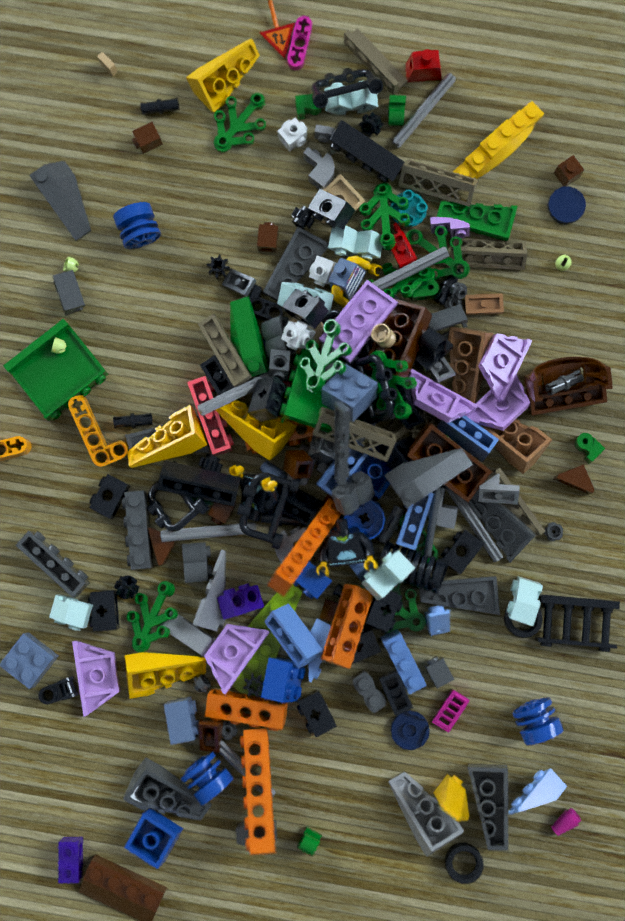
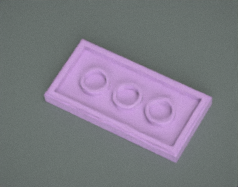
(359, 316)

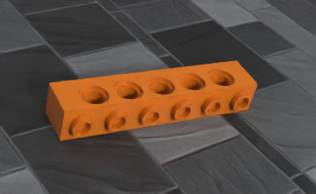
(305, 548)
(264, 845)

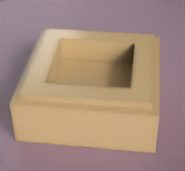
(107, 64)

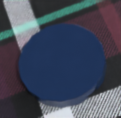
(566, 205)
(410, 730)

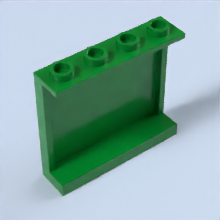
(53, 377)
(302, 404)

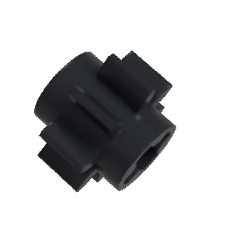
(371, 124)
(302, 217)
(218, 261)
(210, 463)
(126, 587)
(251, 689)

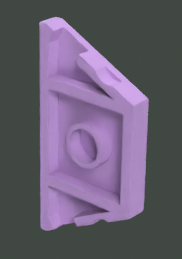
(502, 362)
(438, 399)
(501, 414)
(233, 652)
(96, 675)

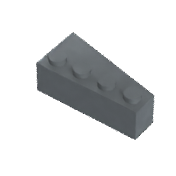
(491, 796)

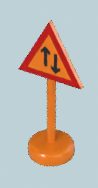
(279, 36)

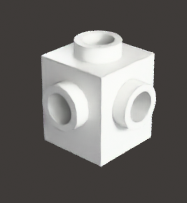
(293, 134)
(321, 270)
(297, 334)

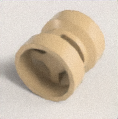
(380, 332)

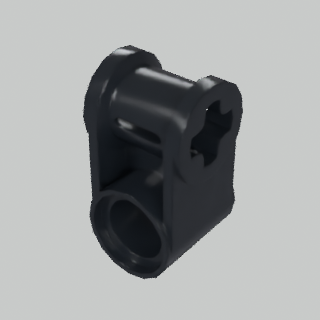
(61, 690)

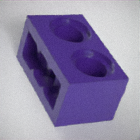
(241, 601)
(70, 860)

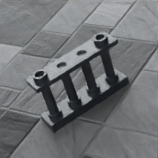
(588, 606)

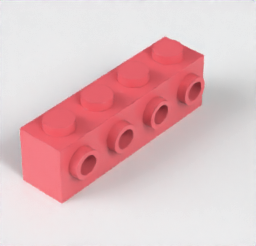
(212, 423)

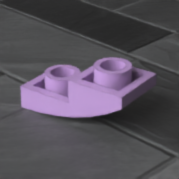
(454, 226)

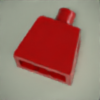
(423, 66)

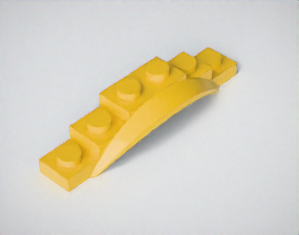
(501, 142)

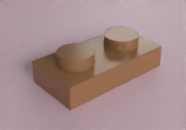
(484, 304)

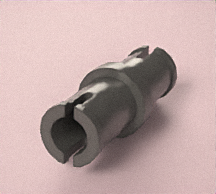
(564, 383)

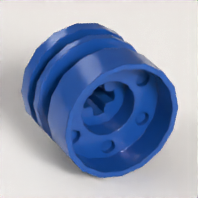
(137, 225)
(376, 521)
(539, 724)
(207, 778)

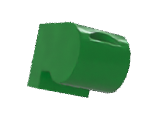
(305, 105)
(396, 110)
(425, 292)
(588, 445)
(309, 841)

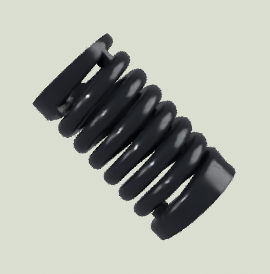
(420, 578)

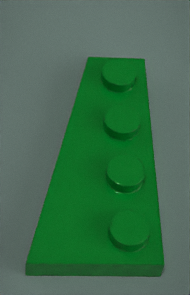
(486, 220)

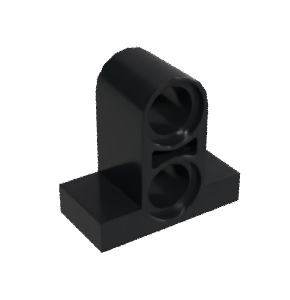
(267, 306)
(432, 349)
(399, 452)

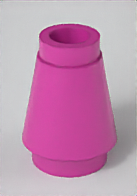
(568, 820)

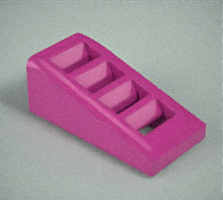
(460, 708)

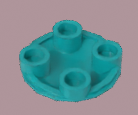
(416, 210)

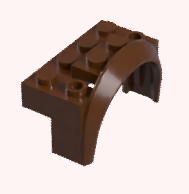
(589, 392)

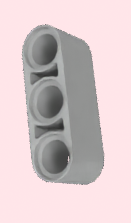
(189, 634)

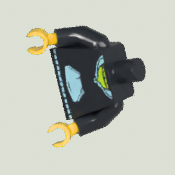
(266, 494)
(346, 547)

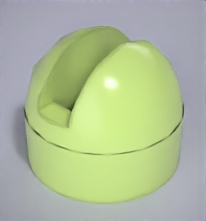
(559, 261)
(70, 264)
(58, 346)

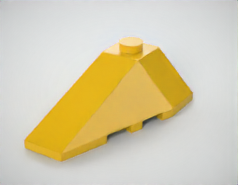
(220, 76)
(263, 437)
(176, 438)
(155, 670)
(452, 797)

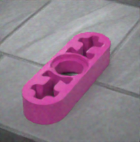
(301, 50)

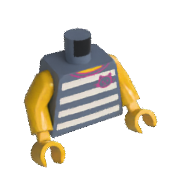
(347, 277)

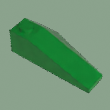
(247, 337)

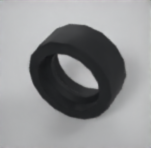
(526, 633)
(475, 874)

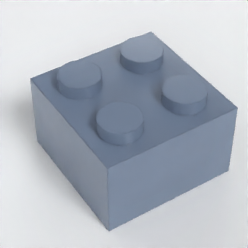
(352, 388)
(28, 660)
(181, 720)

